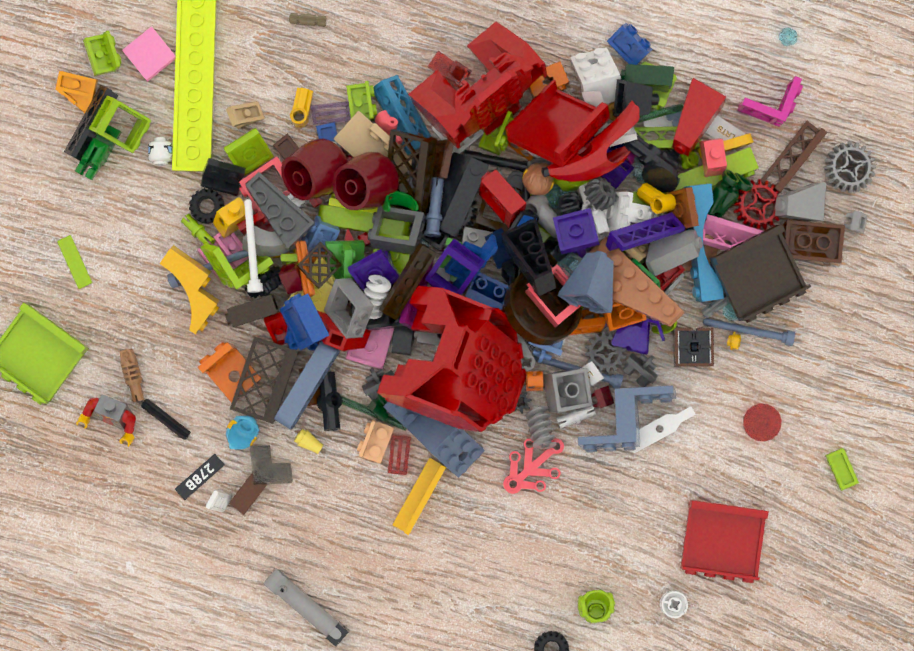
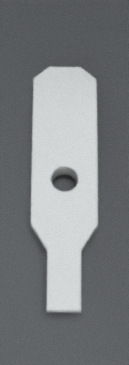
(670, 423)

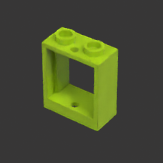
(104, 117)

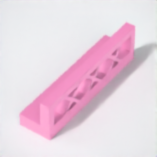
(726, 230)

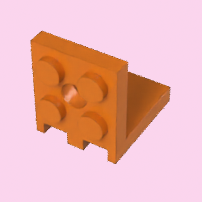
(221, 364)

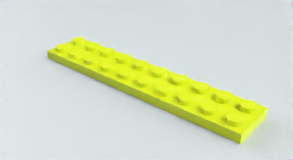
(194, 84)

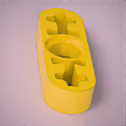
(736, 142)

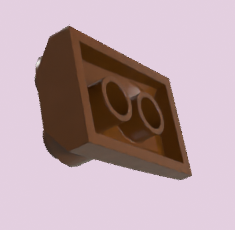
(814, 241)

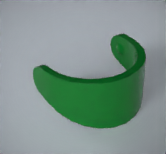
(400, 198)

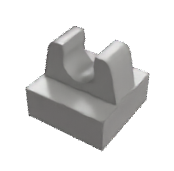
(858, 222)

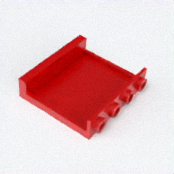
(556, 125)
(723, 541)

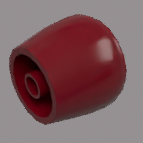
(312, 169)
(365, 181)

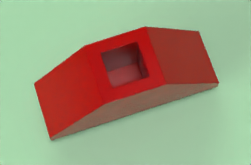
(338, 340)

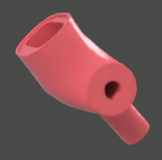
(387, 123)

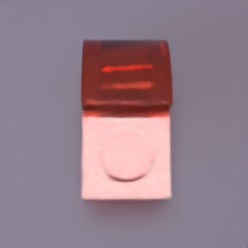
(451, 70)

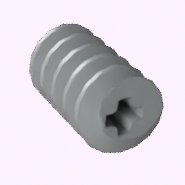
(539, 429)

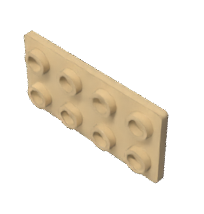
(364, 136)

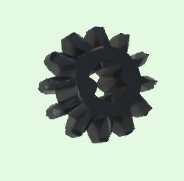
(570, 203)

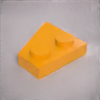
(76, 89)

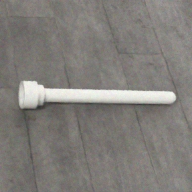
(254, 283)

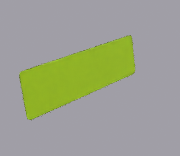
(74, 262)

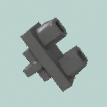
(647, 374)
(374, 380)

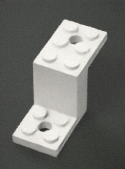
(599, 73)

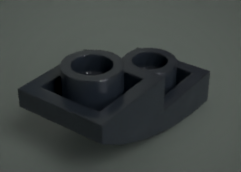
(403, 341)

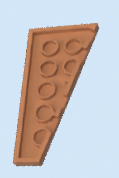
(637, 290)

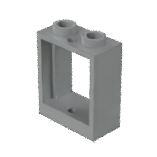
(335, 308)

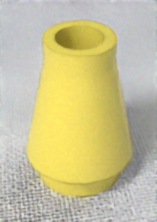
(308, 441)

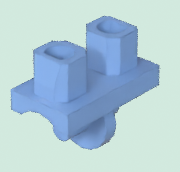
(555, 348)

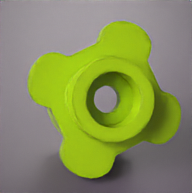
(692, 162)

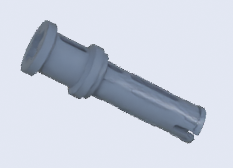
(433, 217)

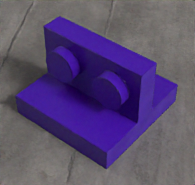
(576, 232)
(375, 264)

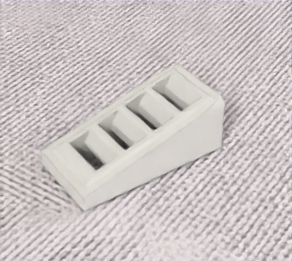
(218, 500)

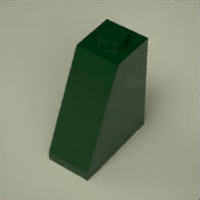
(657, 77)

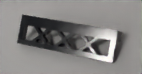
(83, 136)

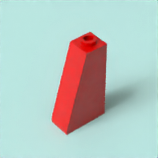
(697, 115)

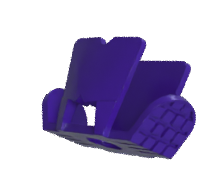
(636, 336)

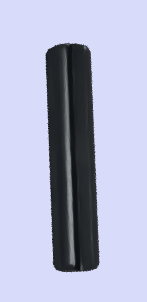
(165, 419)

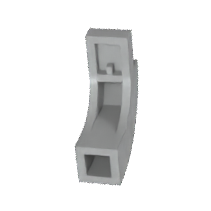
(266, 243)

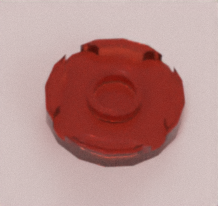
(762, 422)

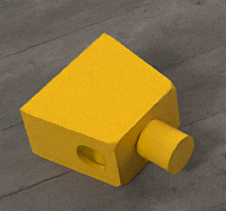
(231, 215)

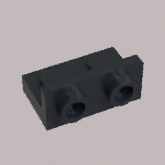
(222, 176)

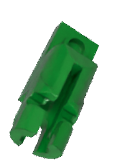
(97, 153)

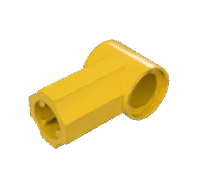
(301, 106)
(656, 199)

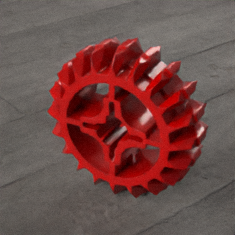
(760, 213)

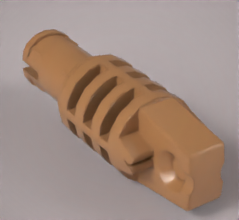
(132, 373)

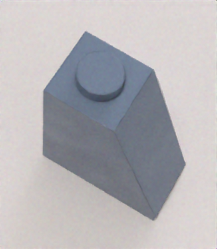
(591, 283)

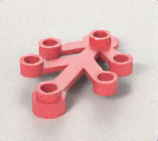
(530, 468)

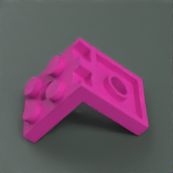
(769, 114)

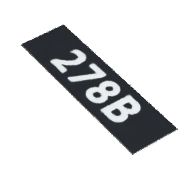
(199, 476)

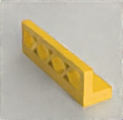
(419, 496)

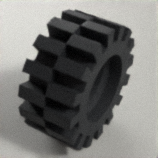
(198, 198)
(551, 637)

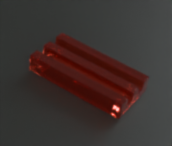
(397, 471)

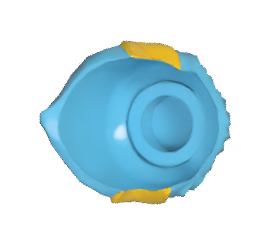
(242, 432)

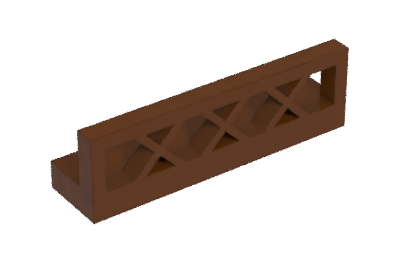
(801, 158)

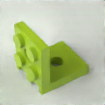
(233, 277)

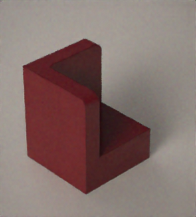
(291, 278)

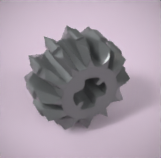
(600, 193)

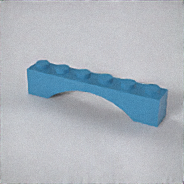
(706, 282)

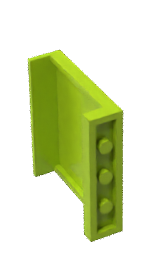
(38, 354)

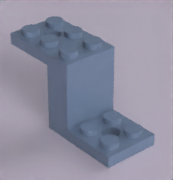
(627, 418)
(440, 439)

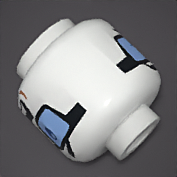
(160, 151)

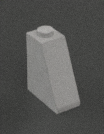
(803, 203)
(673, 251)

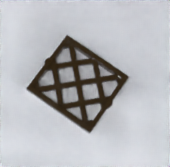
(309, 275)

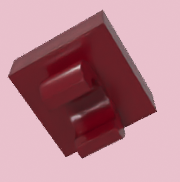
(603, 397)

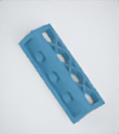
(390, 100)

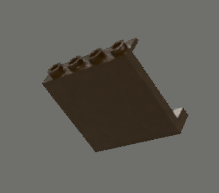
(759, 274)

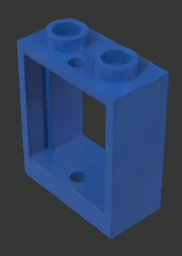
(303, 321)

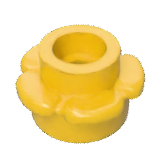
(734, 341)

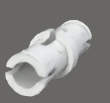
(575, 416)

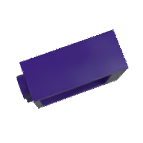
(463, 256)

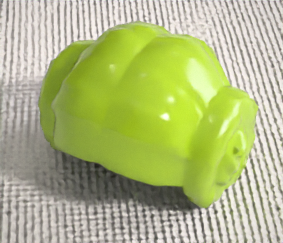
(596, 606)

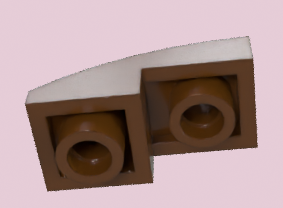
(247, 495)

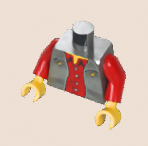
(112, 413)

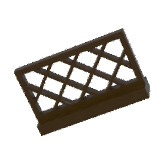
(425, 166)
(280, 384)

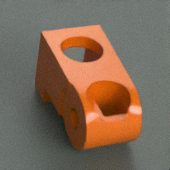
(534, 381)

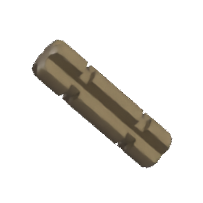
(307, 19)

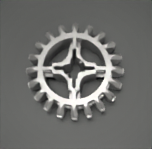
(865, 161)

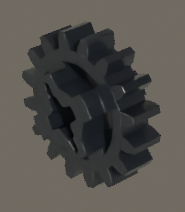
(270, 282)

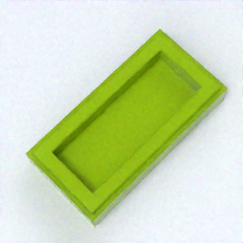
(842, 469)

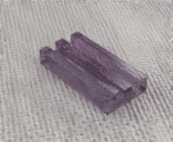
(330, 105)

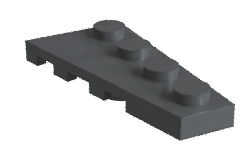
(282, 214)

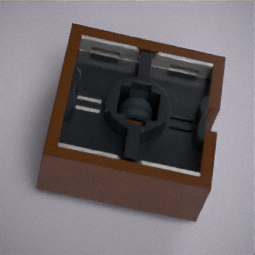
(693, 347)

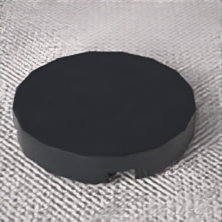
(661, 176)

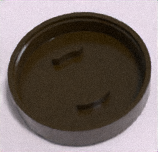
(530, 321)

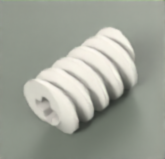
(376, 292)

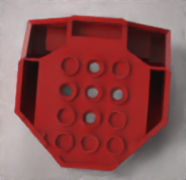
(510, 71)
(473, 371)

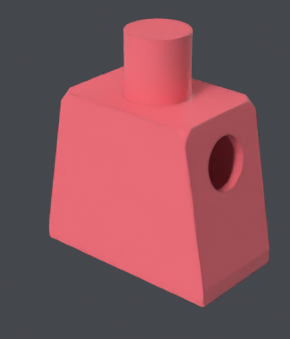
(713, 157)

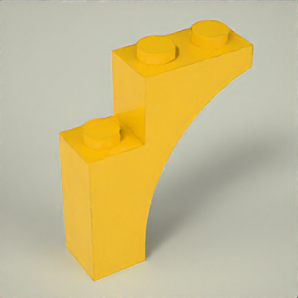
(192, 276)

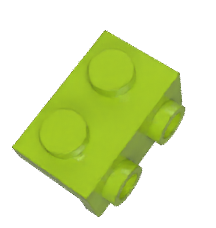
(102, 53)
(360, 100)

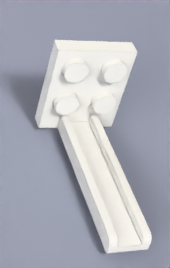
(625, 212)

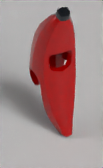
(593, 158)

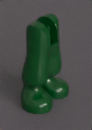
(727, 192)

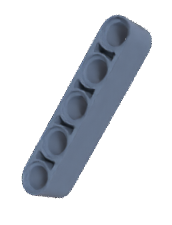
(306, 385)

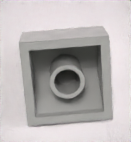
(567, 390)

